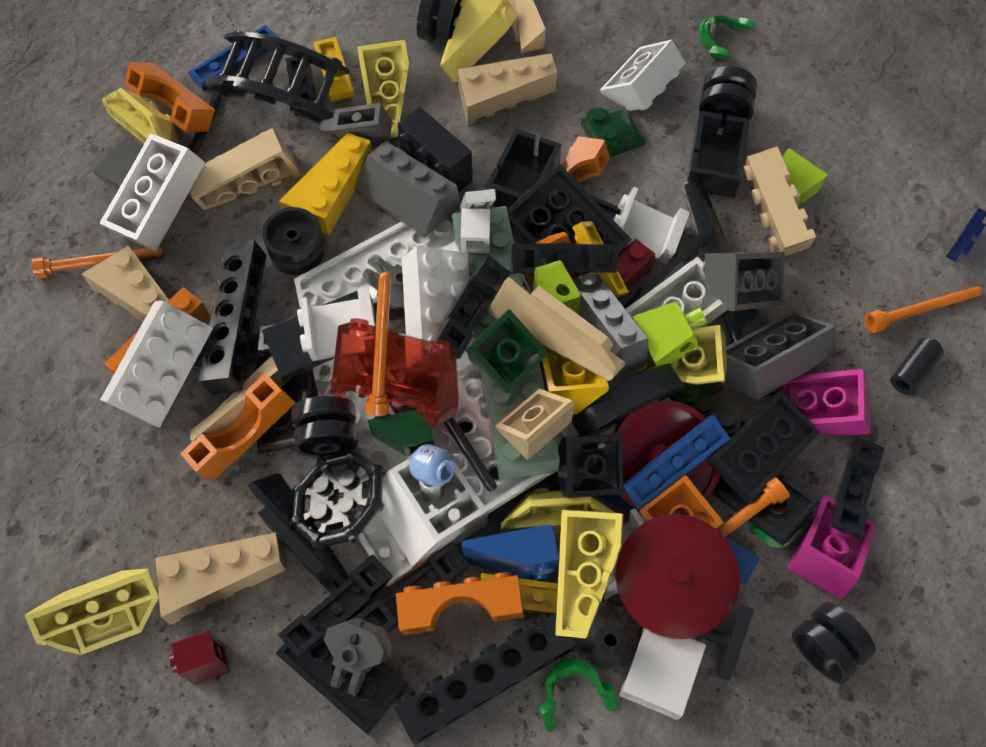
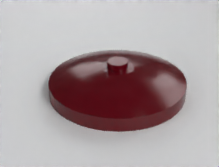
(654, 430)
(677, 576)

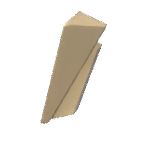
(528, 26)
(558, 328)
(232, 407)

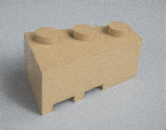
(125, 283)

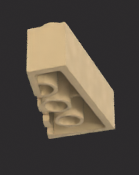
(505, 84)
(243, 169)
(778, 202)
(207, 574)

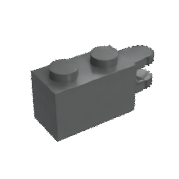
(363, 121)

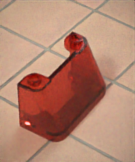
(416, 370)

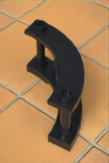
(264, 89)

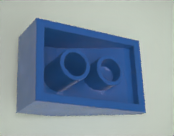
(523, 552)

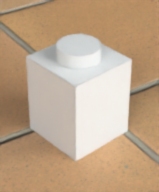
(475, 230)

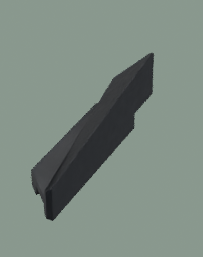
(277, 513)

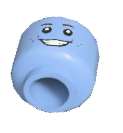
(432, 465)

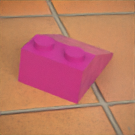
(833, 401)
(829, 555)

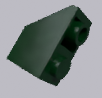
(402, 431)

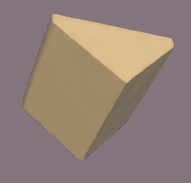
(536, 421)

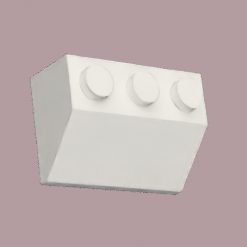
(644, 75)

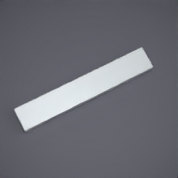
(481, 199)

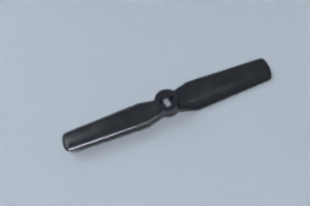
(739, 322)

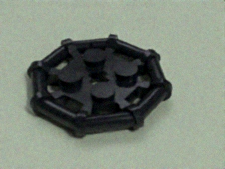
(327, 489)

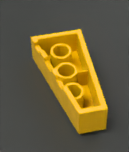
(330, 182)

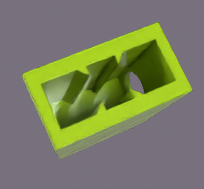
(803, 175)
(558, 283)
(670, 331)

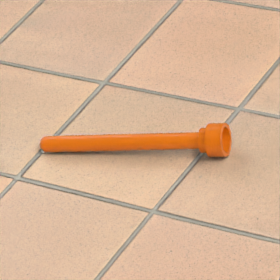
(44, 267)
(878, 321)
(377, 403)
(773, 493)

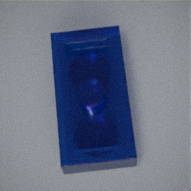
(964, 243)

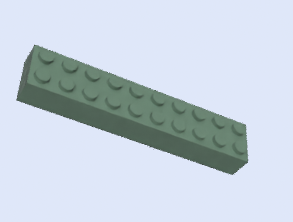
(499, 404)

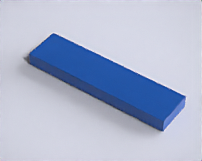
(216, 63)
(675, 462)

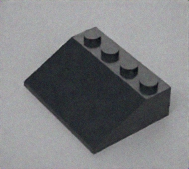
(556, 207)

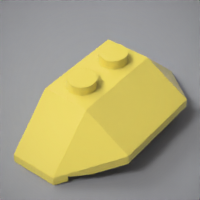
(139, 116)
(545, 508)
(95, 612)

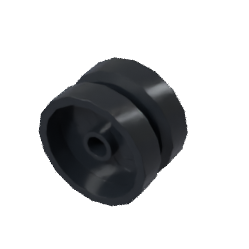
(437, 19)
(729, 92)
(293, 240)
(324, 426)
(834, 642)

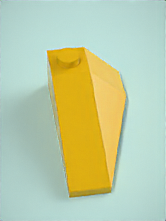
(571, 380)

